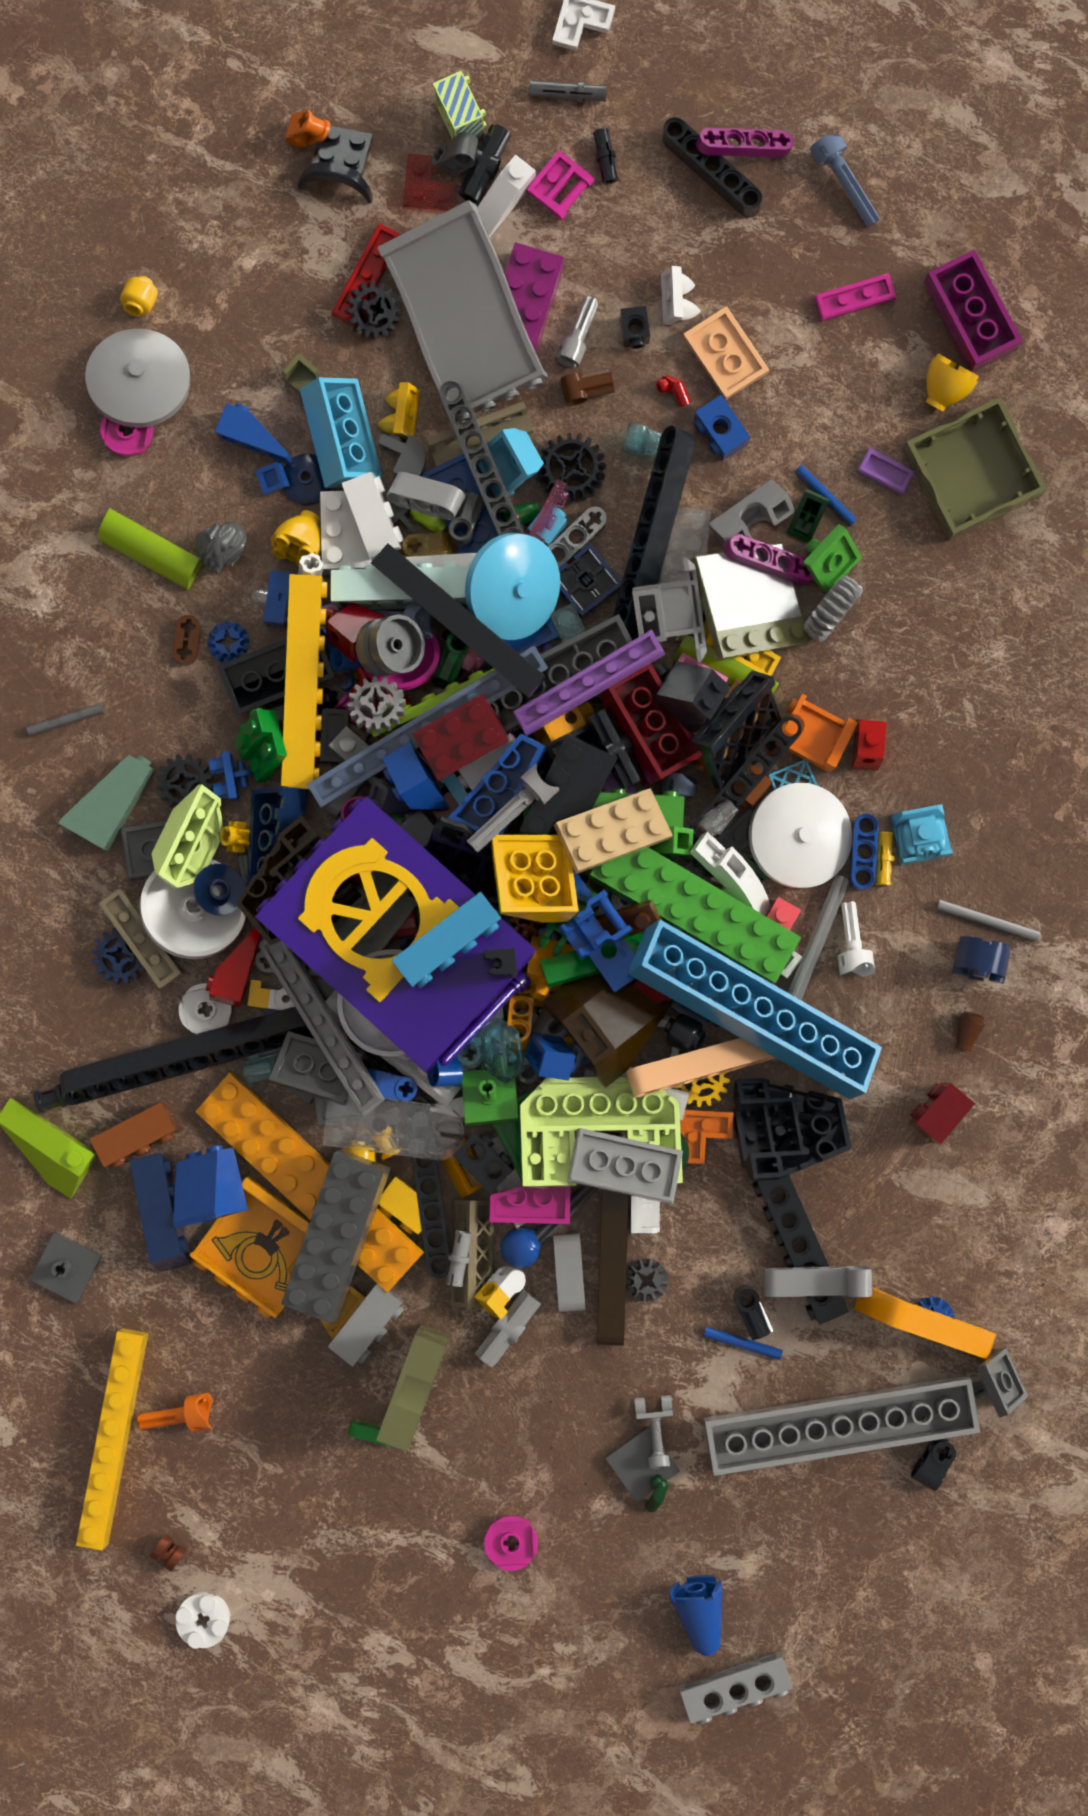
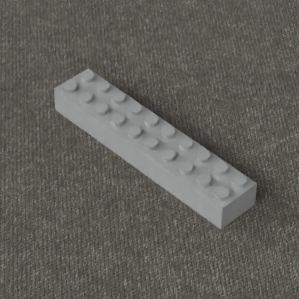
(841, 1425)

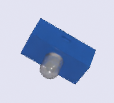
(274, 599)

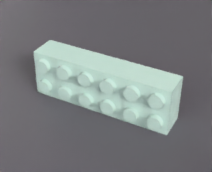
(376, 592)

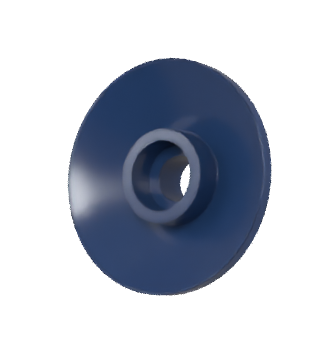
(304, 491)
(227, 881)

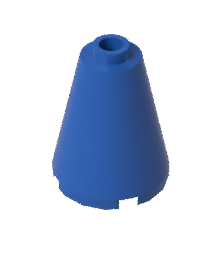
(700, 1611)

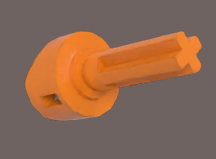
(194, 1414)

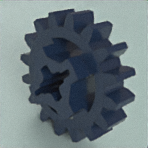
(118, 966)

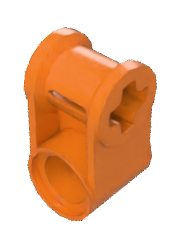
(306, 129)

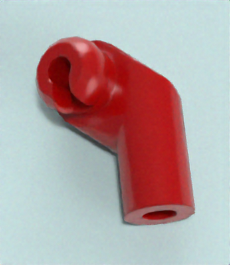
(675, 387)

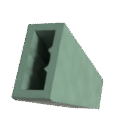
(110, 802)

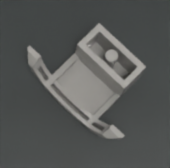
(672, 609)

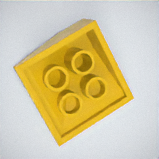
(534, 878)

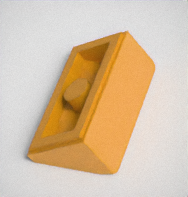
(461, 1178)

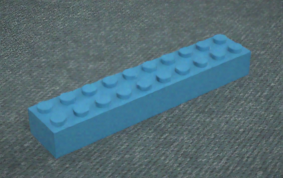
(754, 1010)

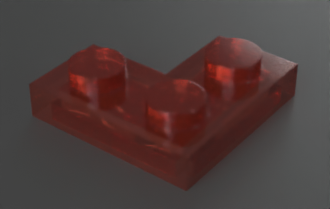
(422, 191)

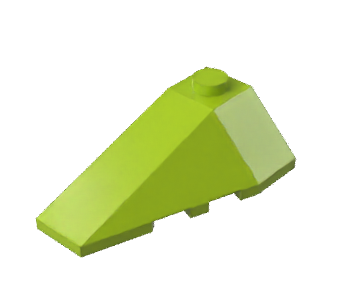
(51, 1151)

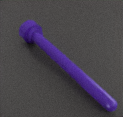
(517, 985)

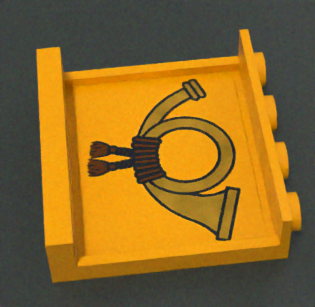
(254, 1248)

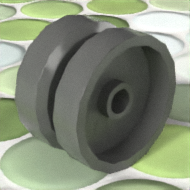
(390, 645)

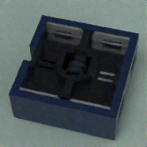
(577, 584)

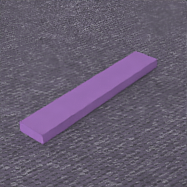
(589, 682)

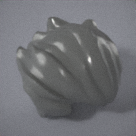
(220, 545)

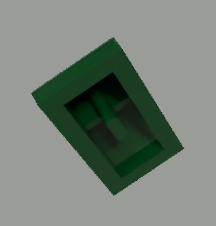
(808, 515)

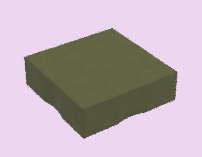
(974, 469)
(413, 1387)

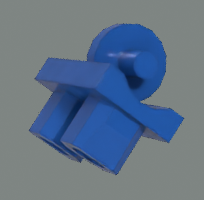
(225, 765)

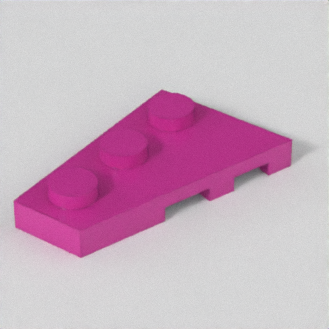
(531, 1205)

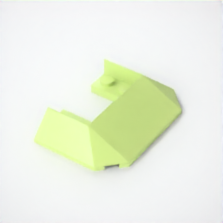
(561, 1106)

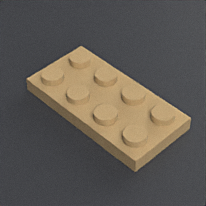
(613, 830)

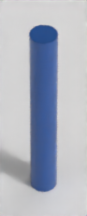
(817, 487)
(743, 1343)

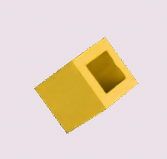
(402, 1202)

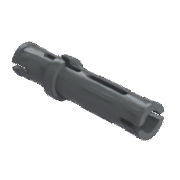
(568, 90)

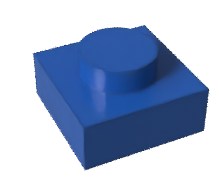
(272, 478)

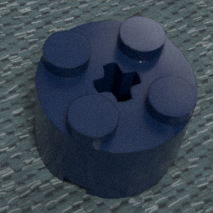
(981, 959)

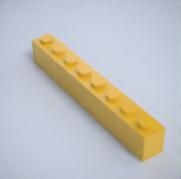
(302, 679)
(112, 1439)

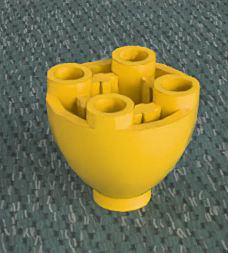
(946, 384)
(297, 537)

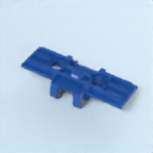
(589, 937)

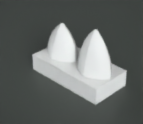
(673, 287)

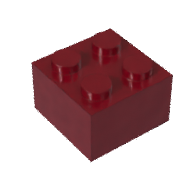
(940, 1112)

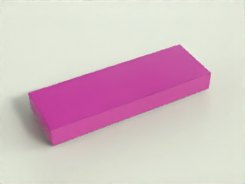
(855, 297)

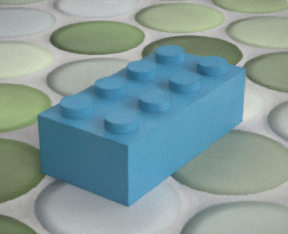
(446, 940)

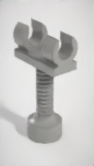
(658, 1459)

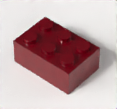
(461, 736)

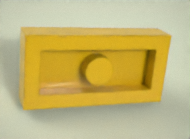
(406, 402)

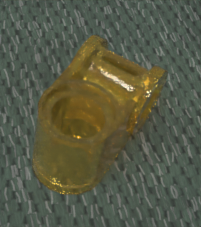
(428, 544)

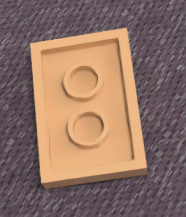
(726, 353)

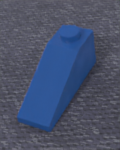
(244, 430)

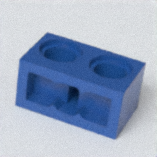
(550, 1056)

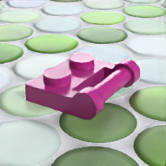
(554, 179)

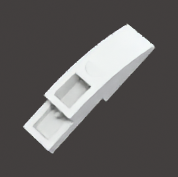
(731, 872)

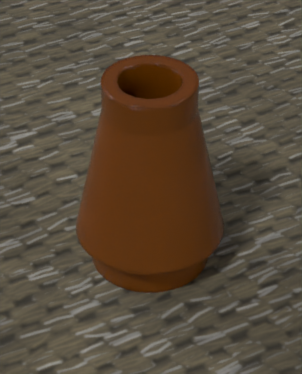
(968, 1030)

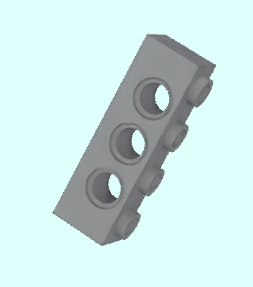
(721, 1682)

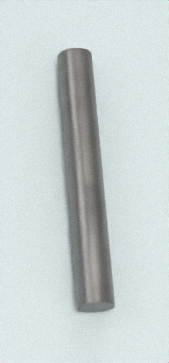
(65, 719)

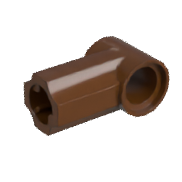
(580, 387)

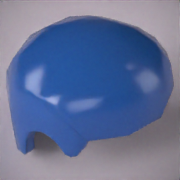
(520, 1247)

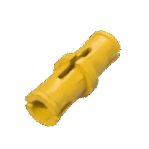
(884, 859)

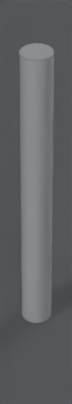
(988, 920)

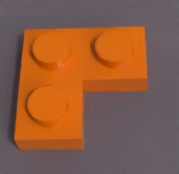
(701, 1125)

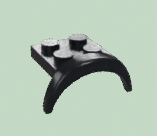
(341, 159)

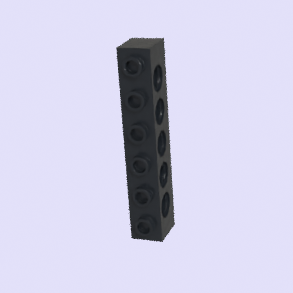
(830, 1306)

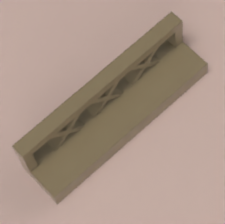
(446, 444)
(127, 920)
(466, 1219)

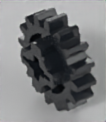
(376, 299)
(181, 771)

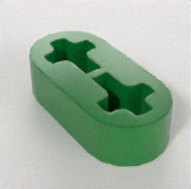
(364, 1431)

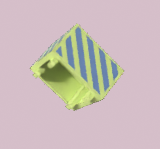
(458, 106)

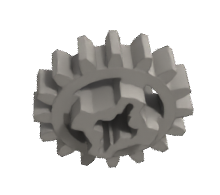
(388, 704)

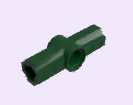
(450, 661)

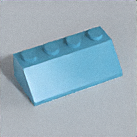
(339, 430)

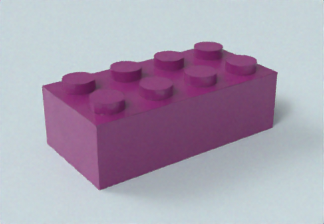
(533, 284)
(972, 311)

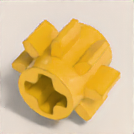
(235, 836)

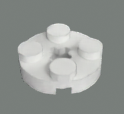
(197, 1022)
(217, 1626)

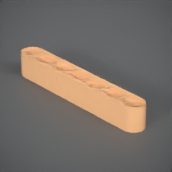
(694, 1066)

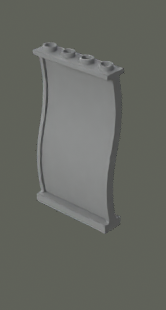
(463, 309)

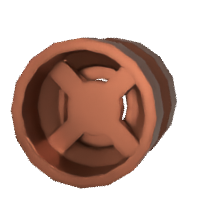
(168, 1553)

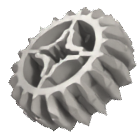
(833, 608)

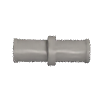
(459, 1258)

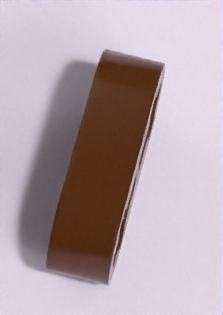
(180, 639)

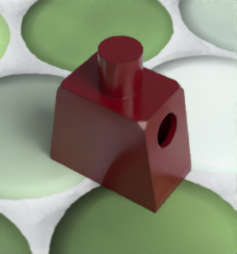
(345, 626)

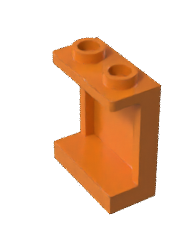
(823, 734)

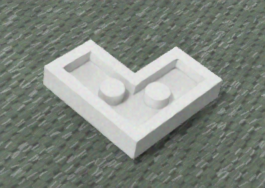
(579, 15)

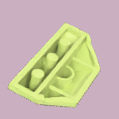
(189, 838)

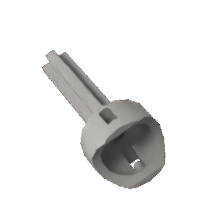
(533, 789)

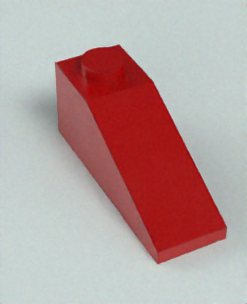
(233, 973)

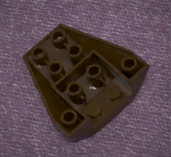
(606, 1024)

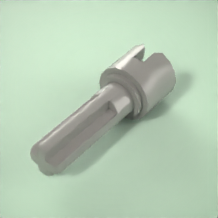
(573, 346)

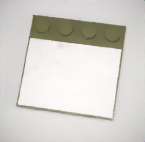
(748, 607)

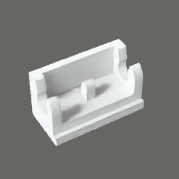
(644, 1215)

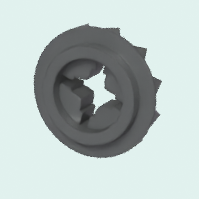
(645, 1267)

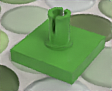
(831, 558)
(488, 1099)

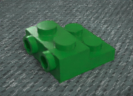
(261, 743)

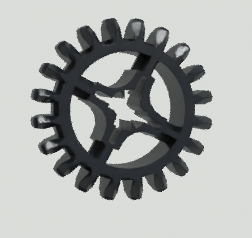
(579, 474)

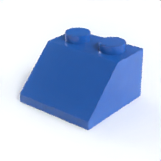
(413, 779)

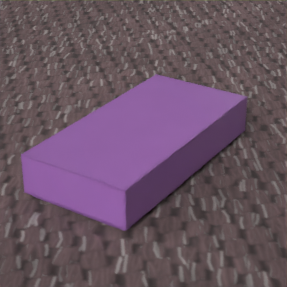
(885, 471)

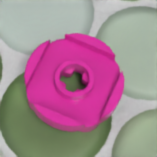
(123, 445)
(523, 1552)

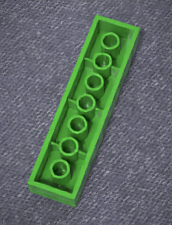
(700, 911)

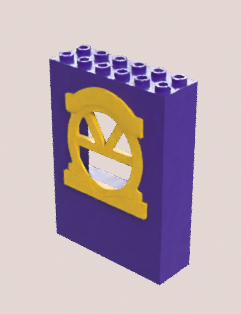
(415, 1019)

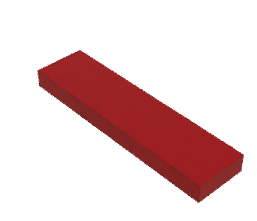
(369, 268)

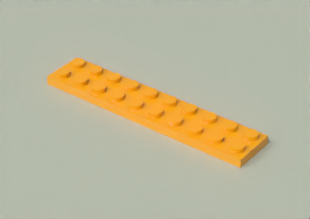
(298, 1171)

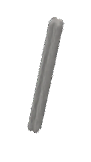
(818, 936)

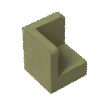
(299, 372)

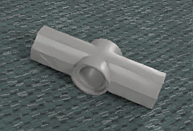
(508, 1329)

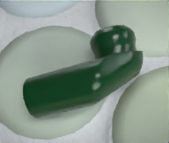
(657, 1498)

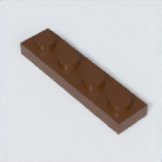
(637, 916)

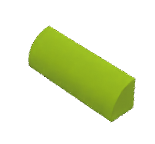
(149, 549)
(728, 667)

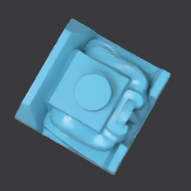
(514, 457)
(920, 835)

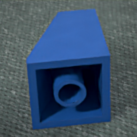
(207, 1187)

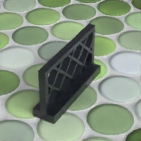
(729, 721)

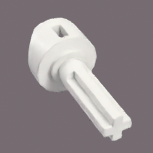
(855, 958)

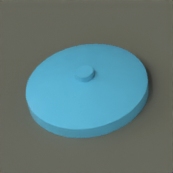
(513, 585)

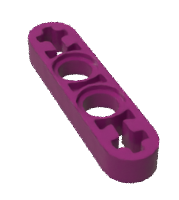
(775, 142)
(770, 563)

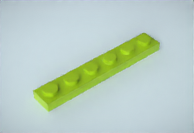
(428, 702)

